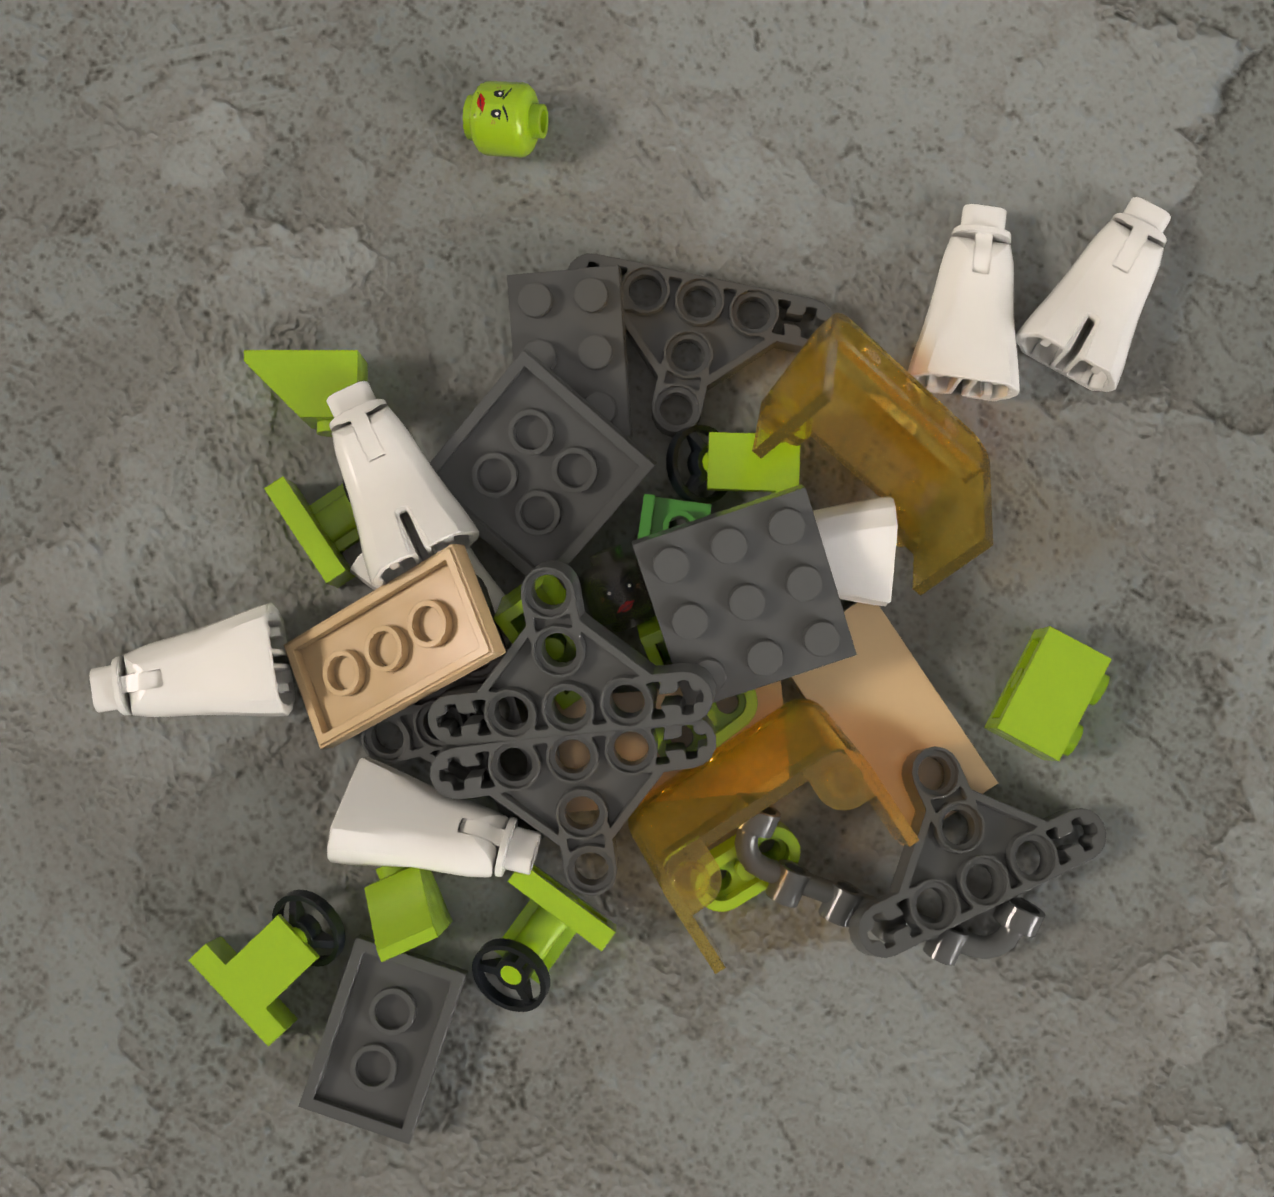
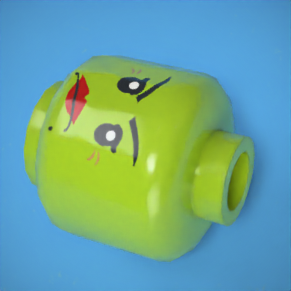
(504, 119)

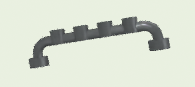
(841, 899)

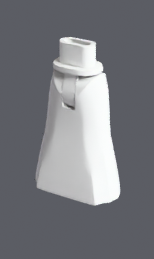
(1095, 308)
(972, 313)
(393, 490)
(861, 548)
(203, 671)
(408, 823)

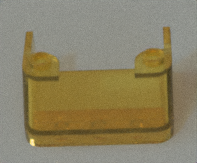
(891, 439)
(740, 781)

